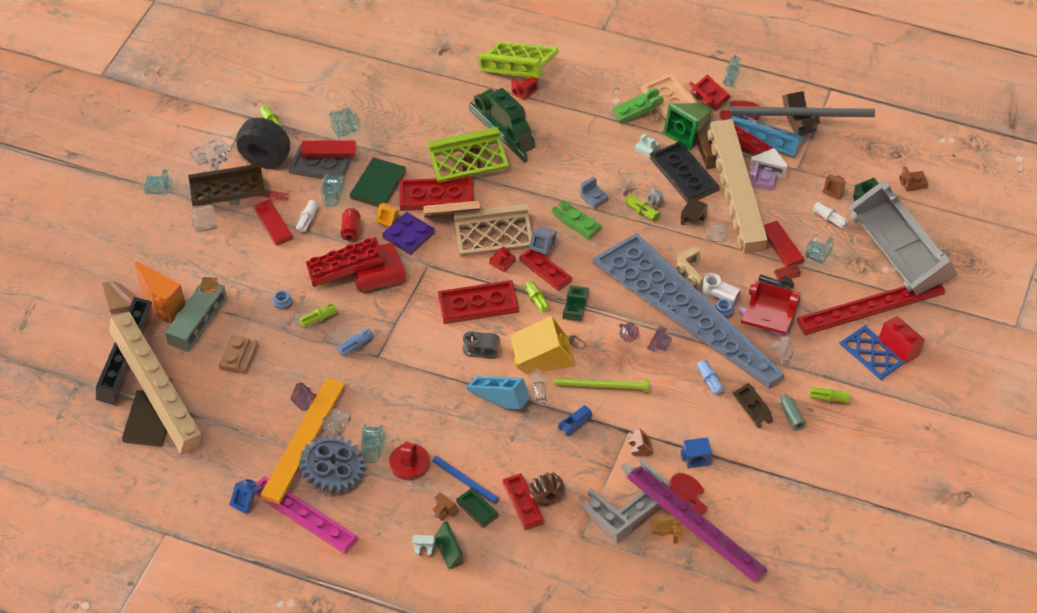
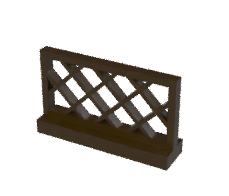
(222, 179)

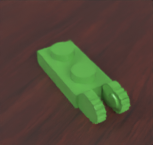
(638, 105)
(576, 220)

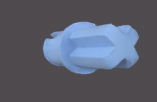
(710, 377)

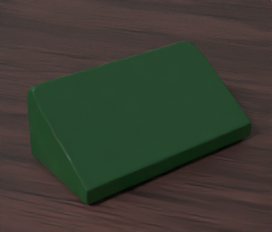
(449, 546)

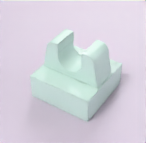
(646, 146)
(424, 540)

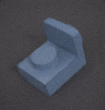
(592, 193)

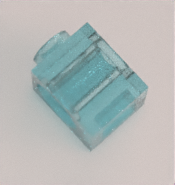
(344, 122)

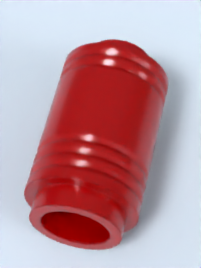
(350, 224)

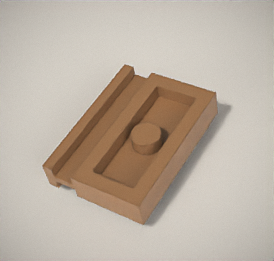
(238, 354)

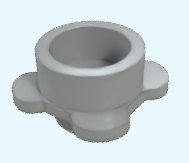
(655, 198)

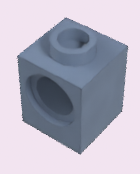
(543, 239)

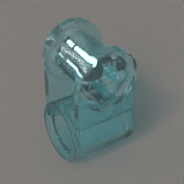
(331, 190)
(372, 442)

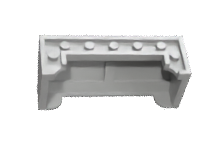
(902, 239)

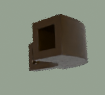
(799, 124)

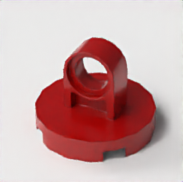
(409, 461)

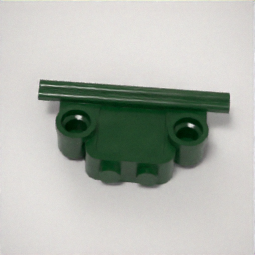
(503, 111)

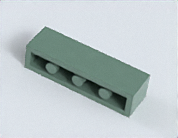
(194, 317)

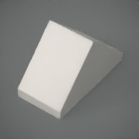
(770, 162)

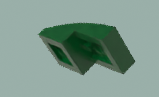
(575, 303)

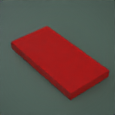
(426, 192)
(478, 301)

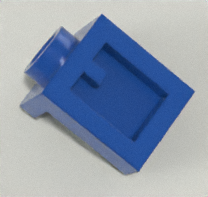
(244, 494)

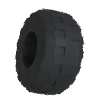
(263, 142)

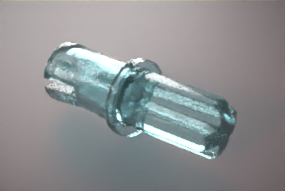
(732, 71)

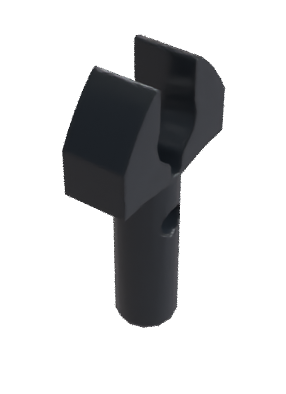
(786, 281)

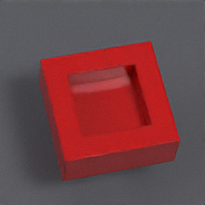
(502, 259)

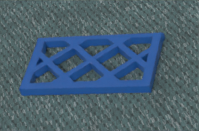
(889, 367)

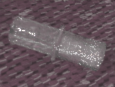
(538, 387)

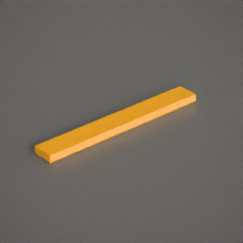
(308, 430)

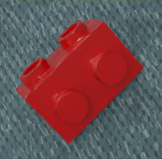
(710, 91)

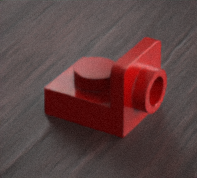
(526, 88)

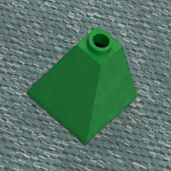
(685, 121)

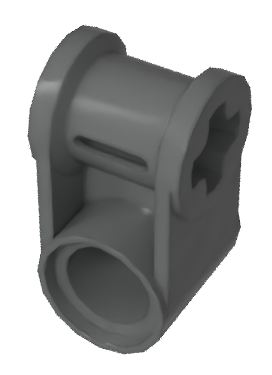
(483, 344)

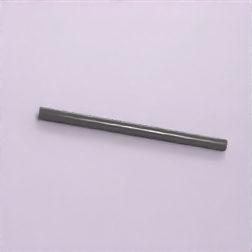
(802, 111)

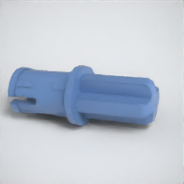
(355, 342)

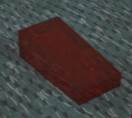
(790, 271)

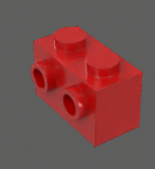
(901, 339)

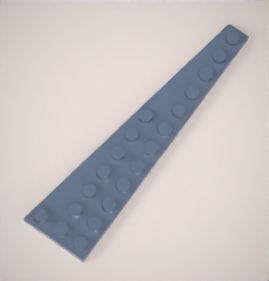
(658, 283)

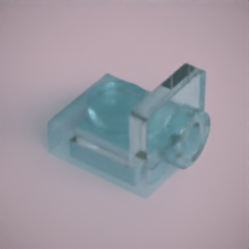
(157, 184)

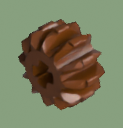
(547, 488)

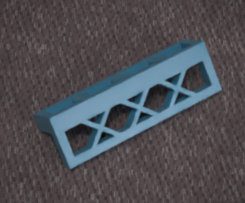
(778, 138)

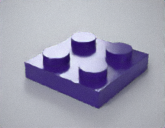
(408, 233)

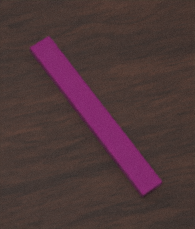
(697, 524)

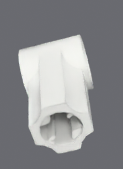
(714, 287)

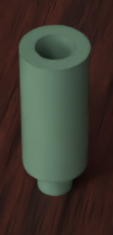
(792, 412)

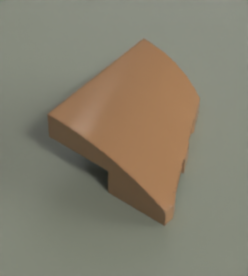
(117, 296)

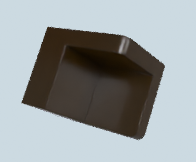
(694, 210)

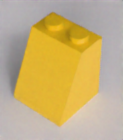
(542, 347)

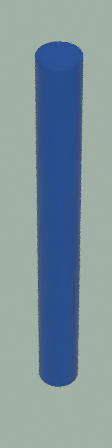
(465, 479)

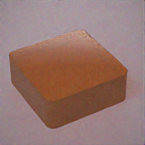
(209, 284)

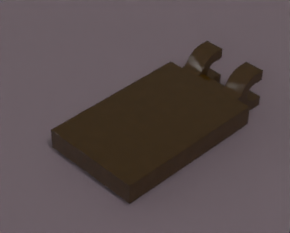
(144, 423)

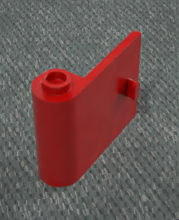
(383, 274)
(771, 307)

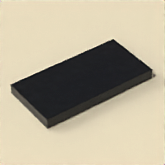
(684, 172)

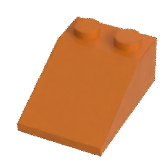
(163, 292)

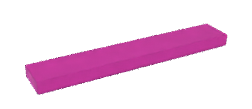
(313, 520)

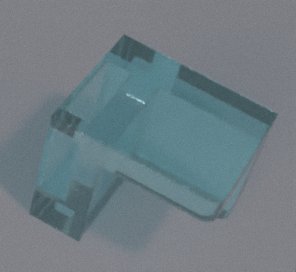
(819, 251)

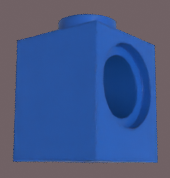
(696, 452)

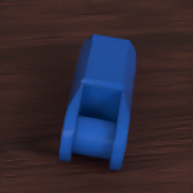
(575, 419)

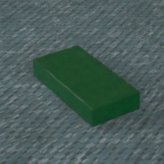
(477, 508)

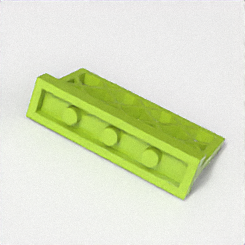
(517, 62)
(464, 144)

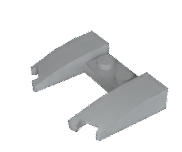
(619, 523)

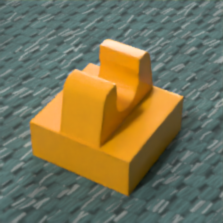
(387, 214)

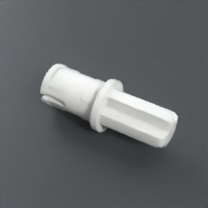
(830, 215)
(307, 216)

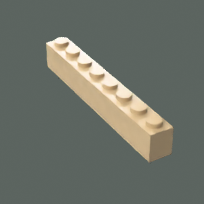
(737, 186)
(155, 382)

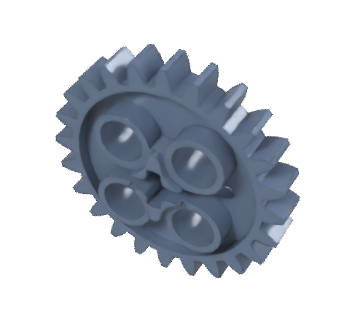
(332, 464)

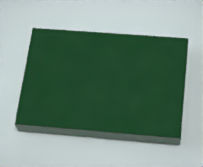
(377, 182)

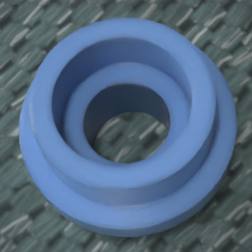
(281, 299)
(725, 307)

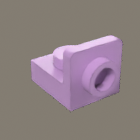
(762, 179)

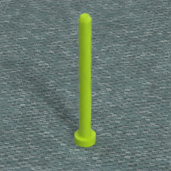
(603, 384)

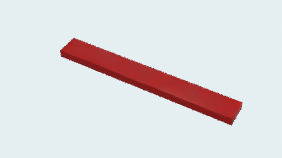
(863, 308)

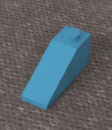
(503, 391)

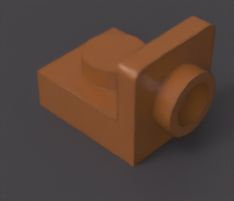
(913, 180)

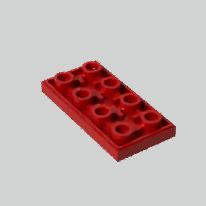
(344, 261)

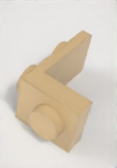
(685, 266)

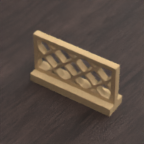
(491, 217)

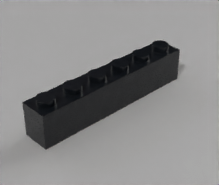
(116, 366)

